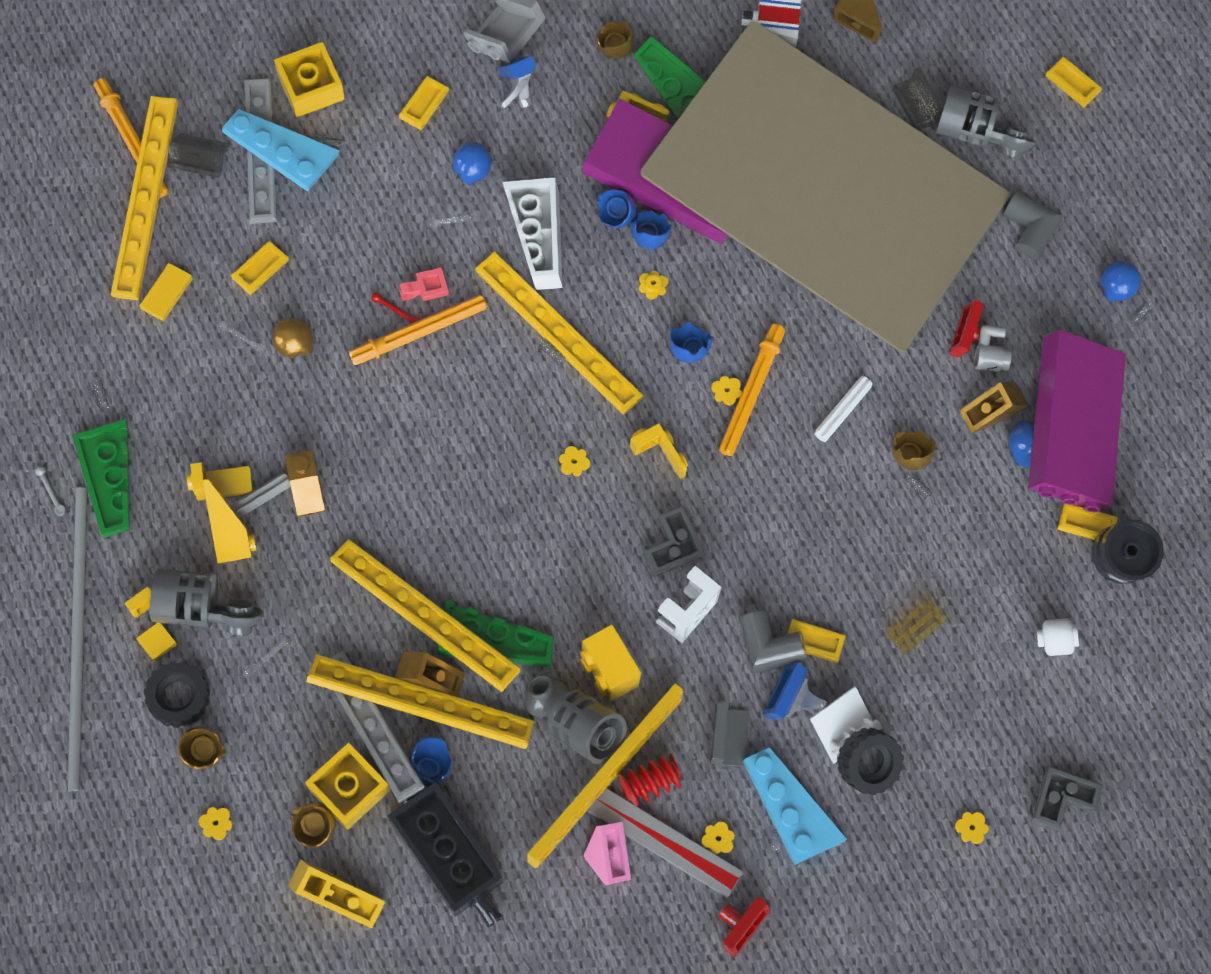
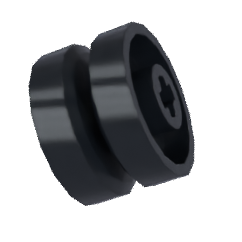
(1129, 536)

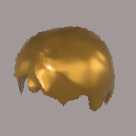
(615, 40)
(292, 338)
(913, 449)
(200, 748)
(313, 825)

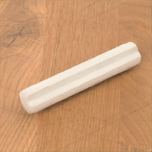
(843, 408)

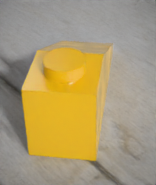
(228, 531)
(335, 893)

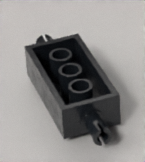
(448, 853)

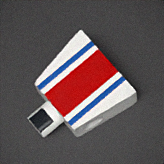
(778, 17)

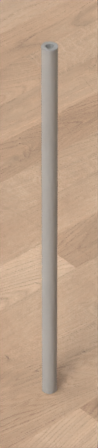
(77, 640)

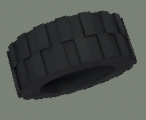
(161, 679)
(887, 772)

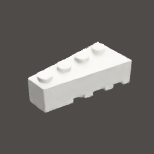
(538, 224)

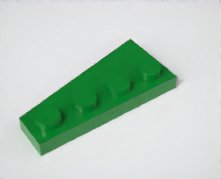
(669, 75)
(106, 473)
(516, 643)

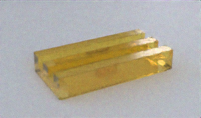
(934, 611)

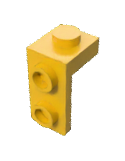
(636, 100)
(647, 438)
(227, 481)

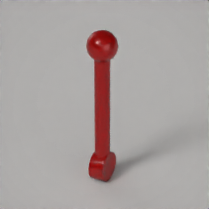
(376, 297)

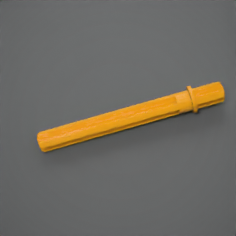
(113, 106)
(416, 330)
(750, 393)

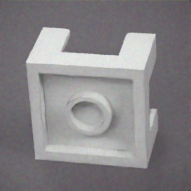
(704, 596)

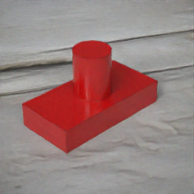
(967, 329)
(743, 924)

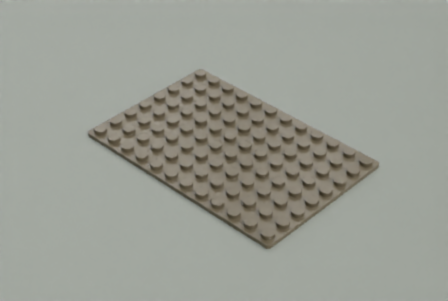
(826, 185)

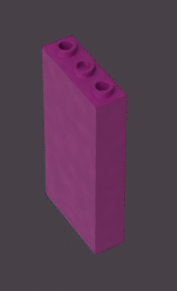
(623, 150)
(1077, 421)

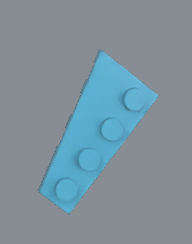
(286, 151)
(793, 811)

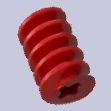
(650, 780)

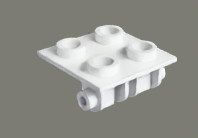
(840, 720)

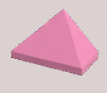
(608, 853)

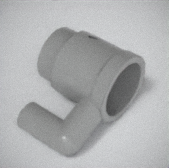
(989, 356)

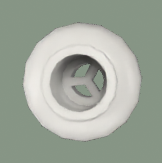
(1058, 637)

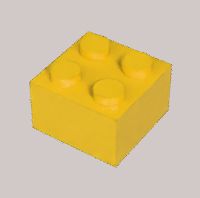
(309, 79)
(610, 664)
(347, 786)

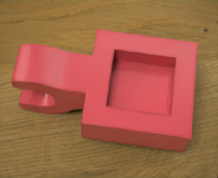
(428, 284)

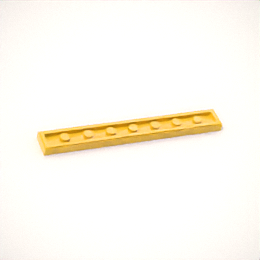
(144, 198)
(559, 333)
(425, 615)
(420, 701)
(604, 776)

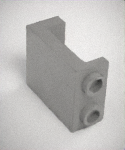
(506, 29)

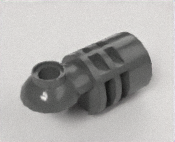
(981, 122)
(192, 601)
(576, 718)

